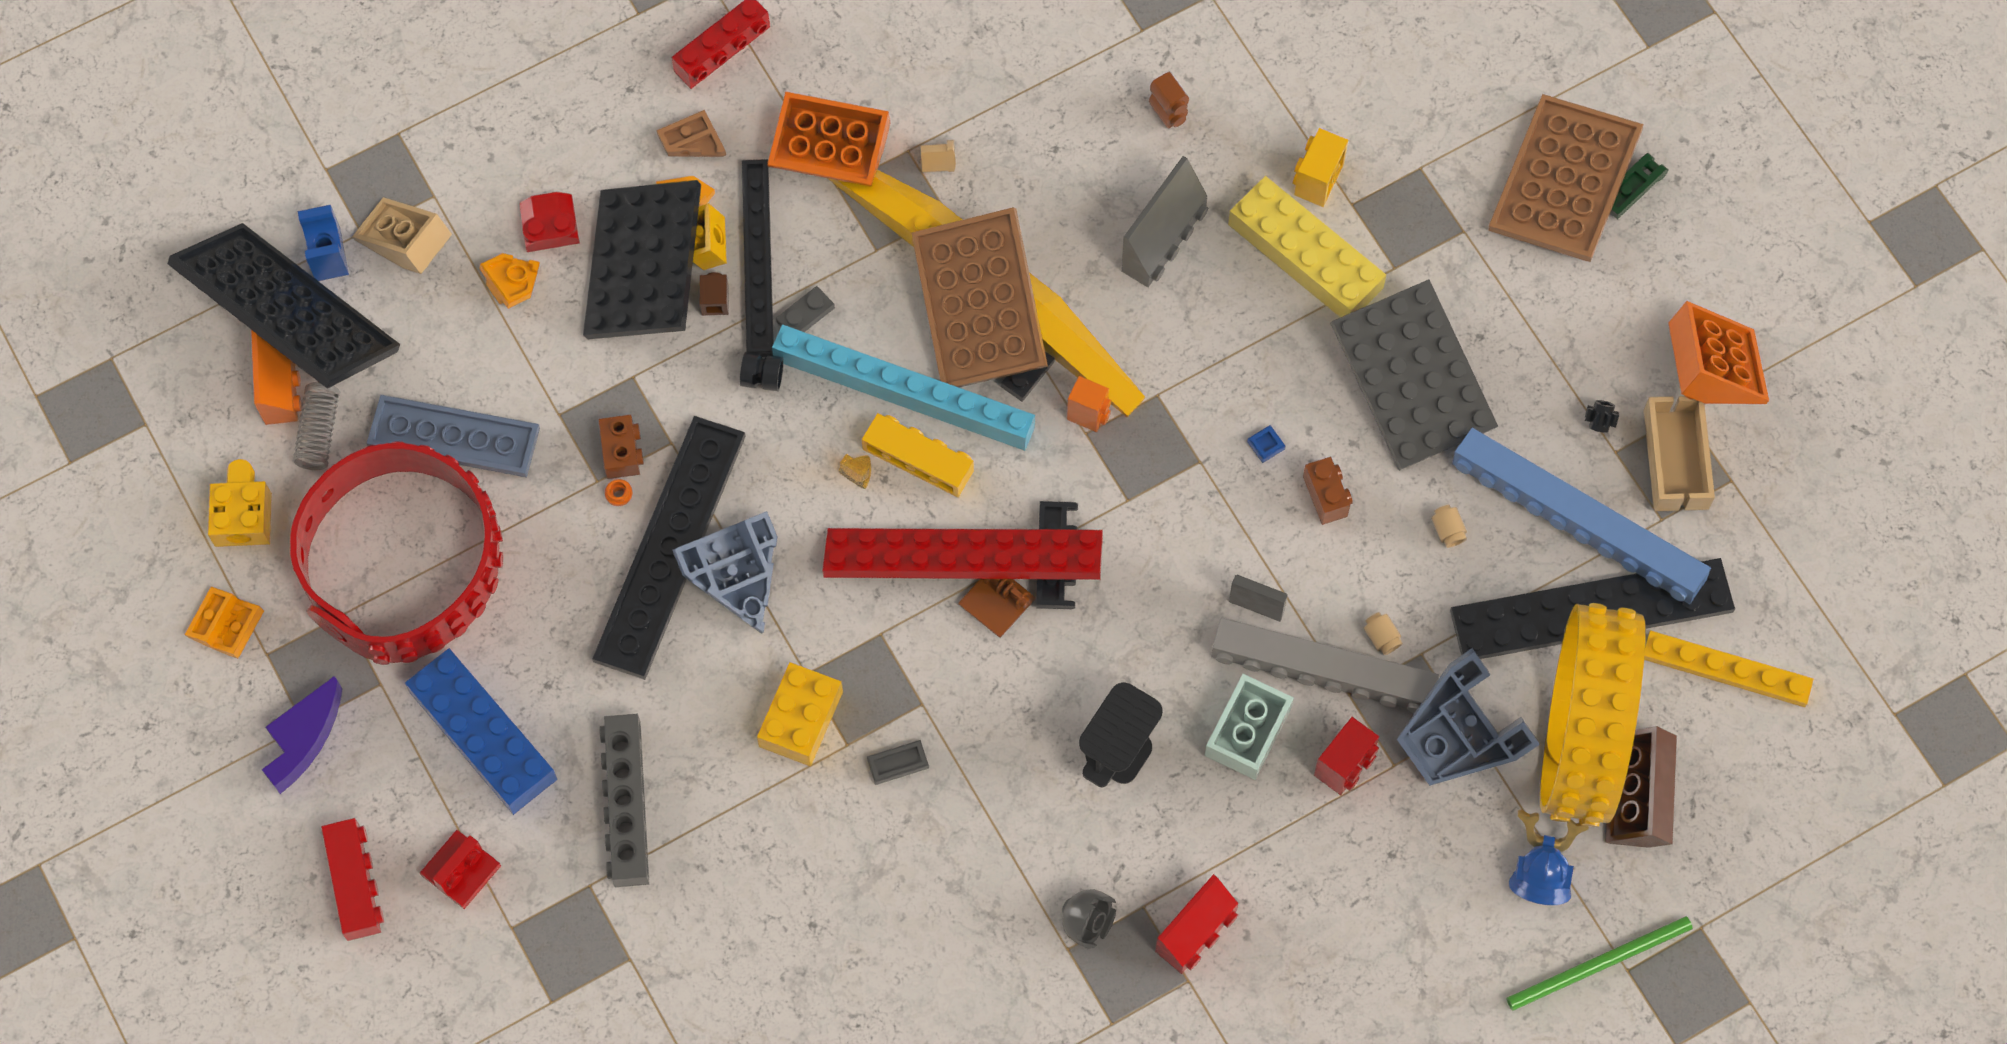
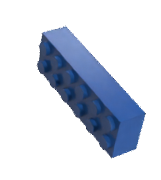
(481, 731)

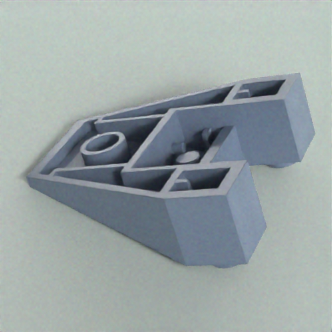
(1451, 732)

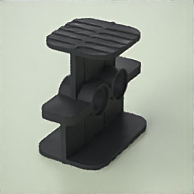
(1119, 734)

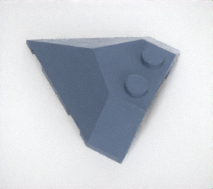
(734, 566)

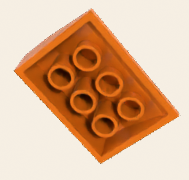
(829, 139)
(1716, 358)

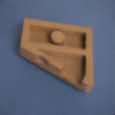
(691, 137)

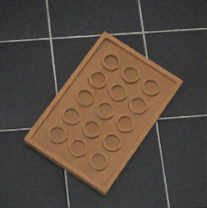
(1566, 177)
(979, 298)

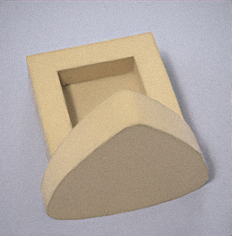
(938, 157)

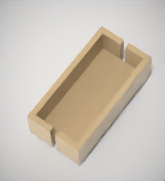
(1678, 454)

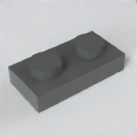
(806, 310)

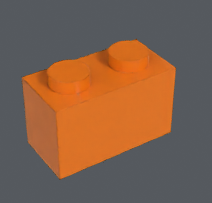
(1088, 404)

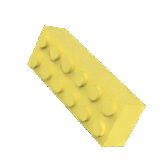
(1306, 248)

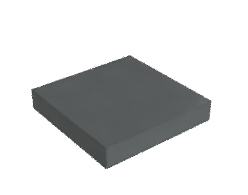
(1258, 597)

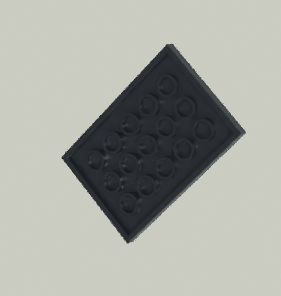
(642, 260)

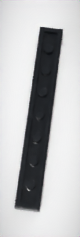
(757, 257)

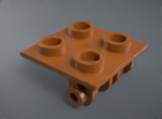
(997, 603)

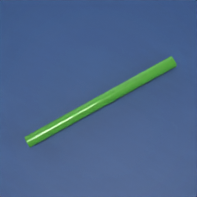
(1599, 963)

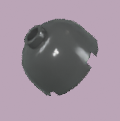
(1088, 916)

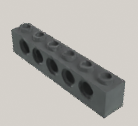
(635, 870)

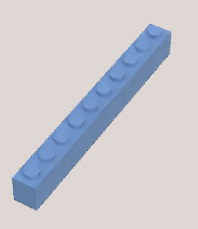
(1581, 516)

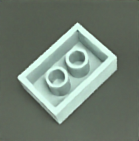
(1249, 726)

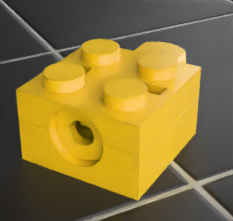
(239, 508)

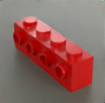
(720, 42)
(352, 880)

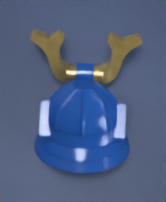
(1544, 873)

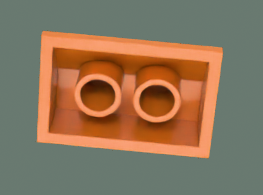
(274, 383)

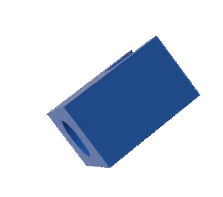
(324, 243)

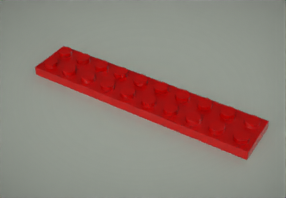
(963, 553)

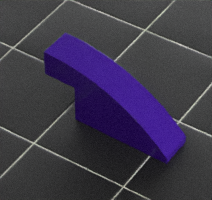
(302, 733)

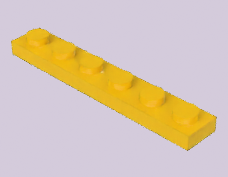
(1728, 669)

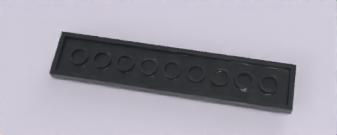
(678, 519)
(1542, 616)

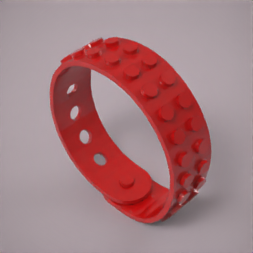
(341, 479)

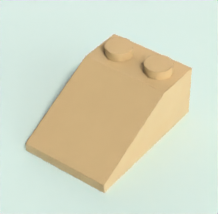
(403, 234)

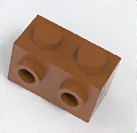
(620, 447)
(1326, 490)

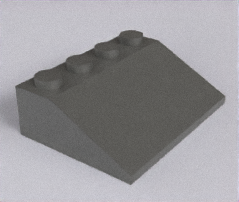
(1164, 224)

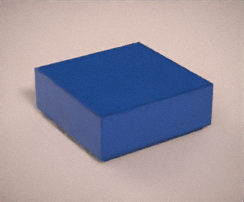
(1266, 443)

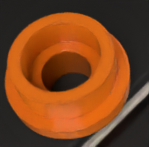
(617, 485)

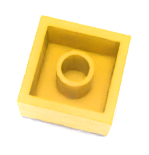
(1320, 166)

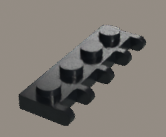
(1052, 591)

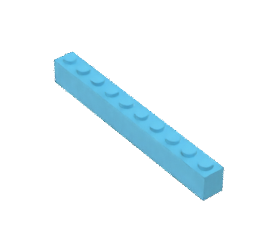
(904, 387)

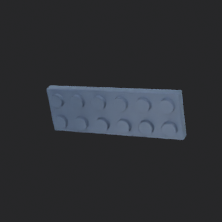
(467, 436)

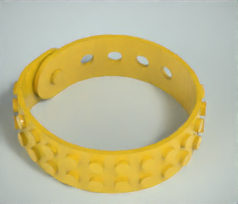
(1592, 714)

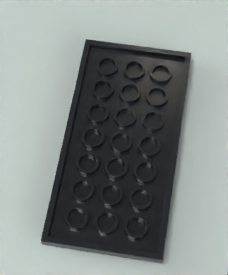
(284, 305)

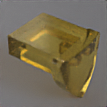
(856, 470)

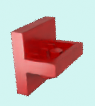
(460, 868)

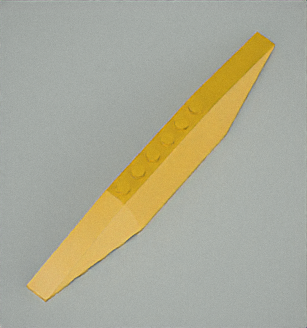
(1062, 332)

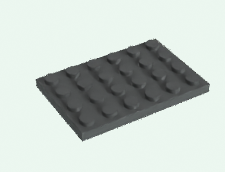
(1413, 374)

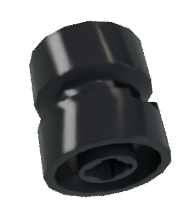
(761, 371)

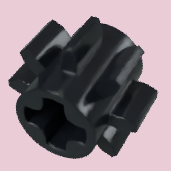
(1601, 416)

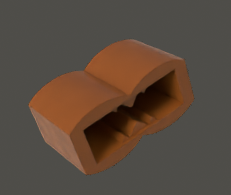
(1169, 100)

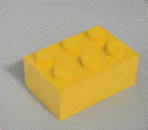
(800, 714)

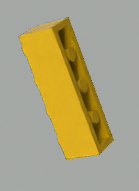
(918, 454)

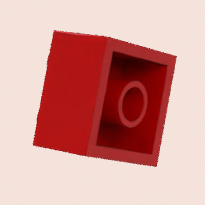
(1346, 756)

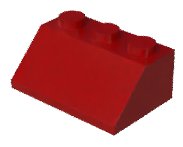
(1197, 925)

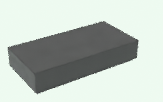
(897, 762)

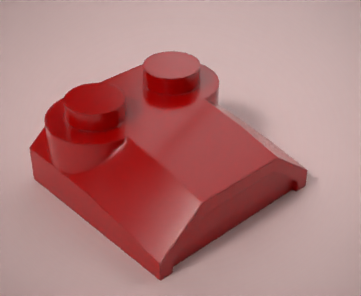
(549, 221)

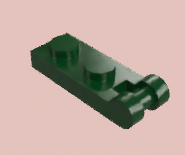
(1637, 183)

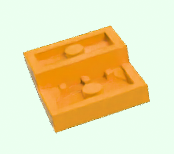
(224, 622)

